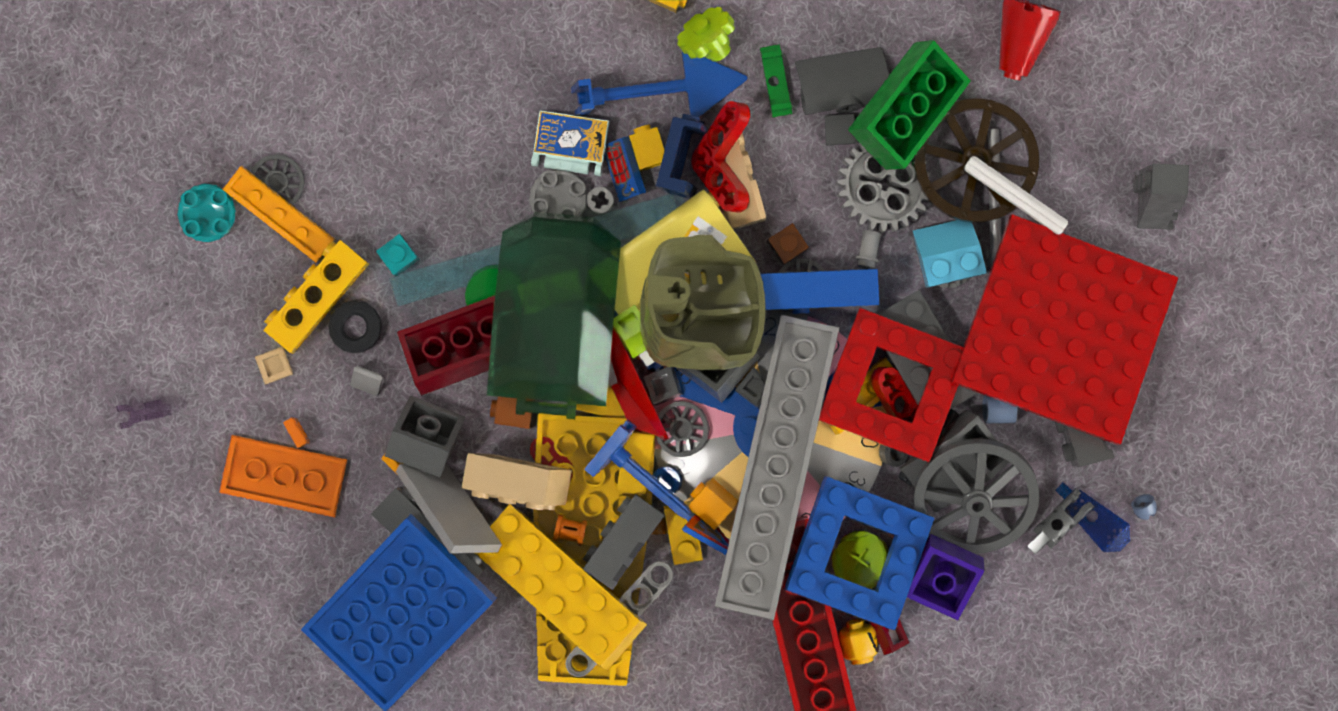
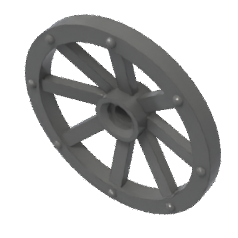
(978, 493)

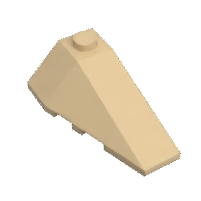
(741, 165)

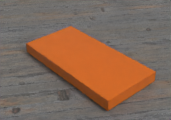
(283, 476)

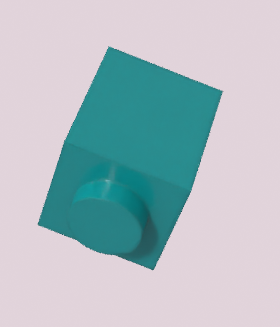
(397, 255)

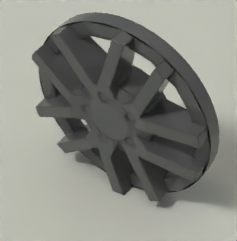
(278, 179)
(683, 429)

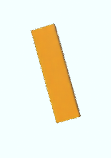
(278, 213)

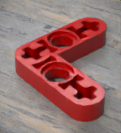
(732, 122)

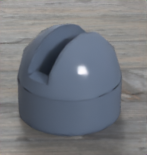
(1148, 510)

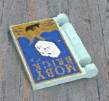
(570, 142)

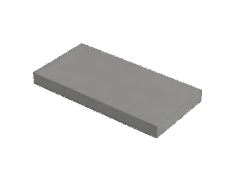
(449, 511)

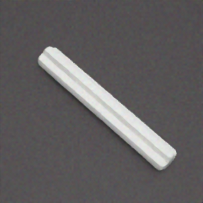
(1016, 195)

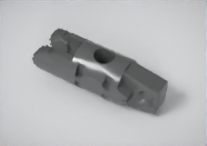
(1048, 534)

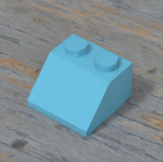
(949, 253)

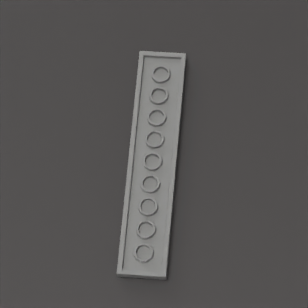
(777, 467)

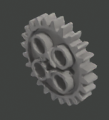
(877, 210)

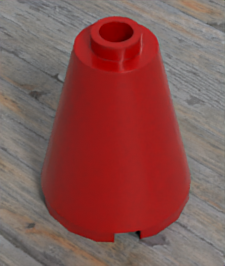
(1023, 35)

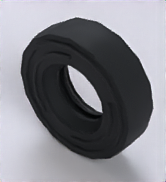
(337, 321)

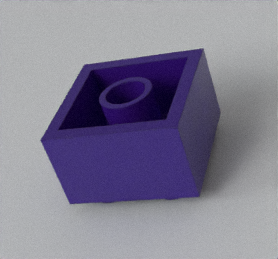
(945, 577)

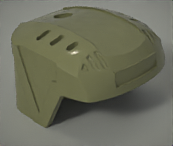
(715, 322)

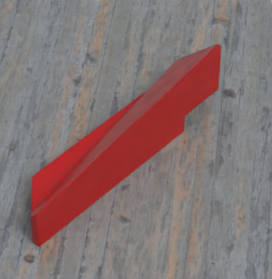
(632, 394)

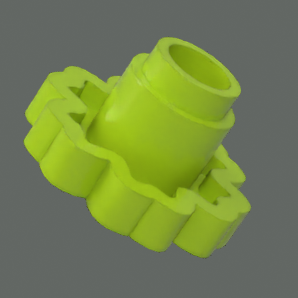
(707, 35)

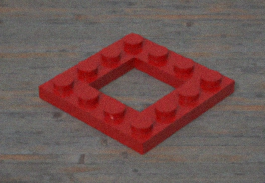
(840, 403)

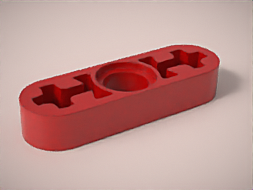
(887, 396)

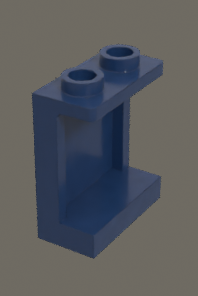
(676, 153)

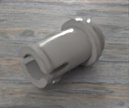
(868, 249)

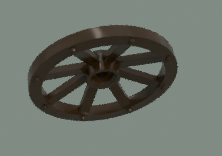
(1023, 132)

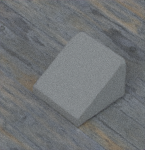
(367, 380)

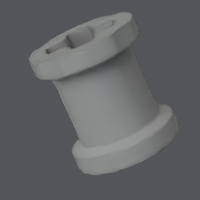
(596, 193)

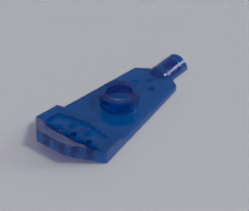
(1103, 526)

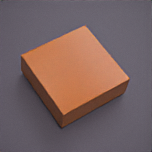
(296, 432)

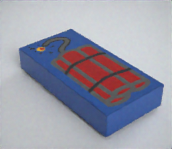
(624, 169)

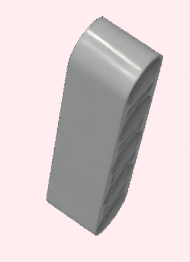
(652, 588)

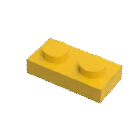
(683, 546)

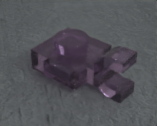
(151, 411)

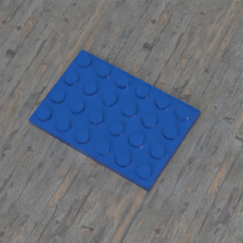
(398, 613)

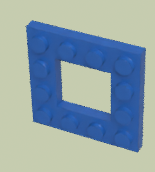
(910, 536)

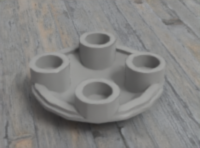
(558, 193)

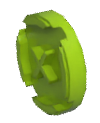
(860, 558)

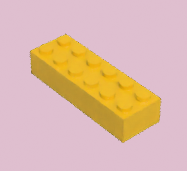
(561, 589)

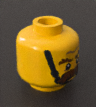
(858, 642)

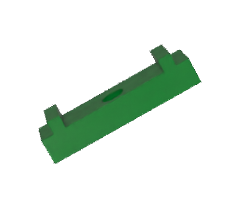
(779, 94)

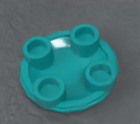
(206, 212)

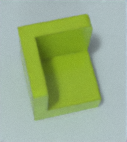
(628, 329)

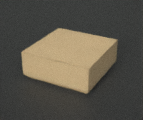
(274, 365)

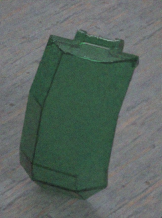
(554, 313)

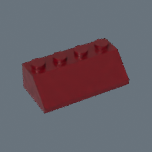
(449, 346)

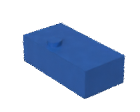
(820, 289)

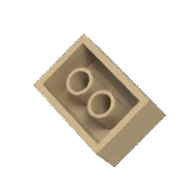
(516, 481)

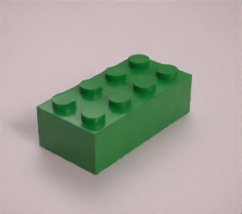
(909, 105)

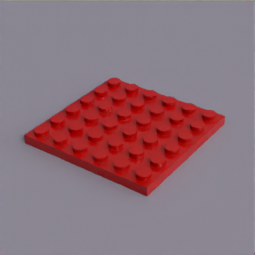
(1065, 330)

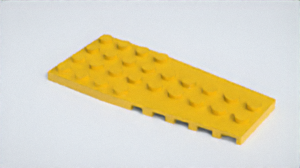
(590, 500)

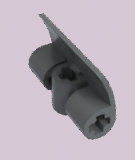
(841, 80)

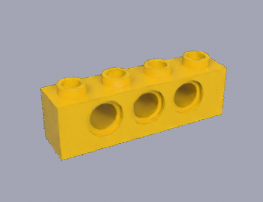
(277, 322)

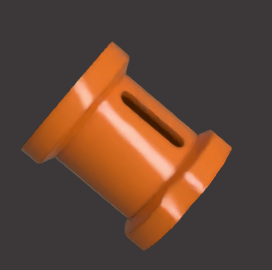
(570, 530)

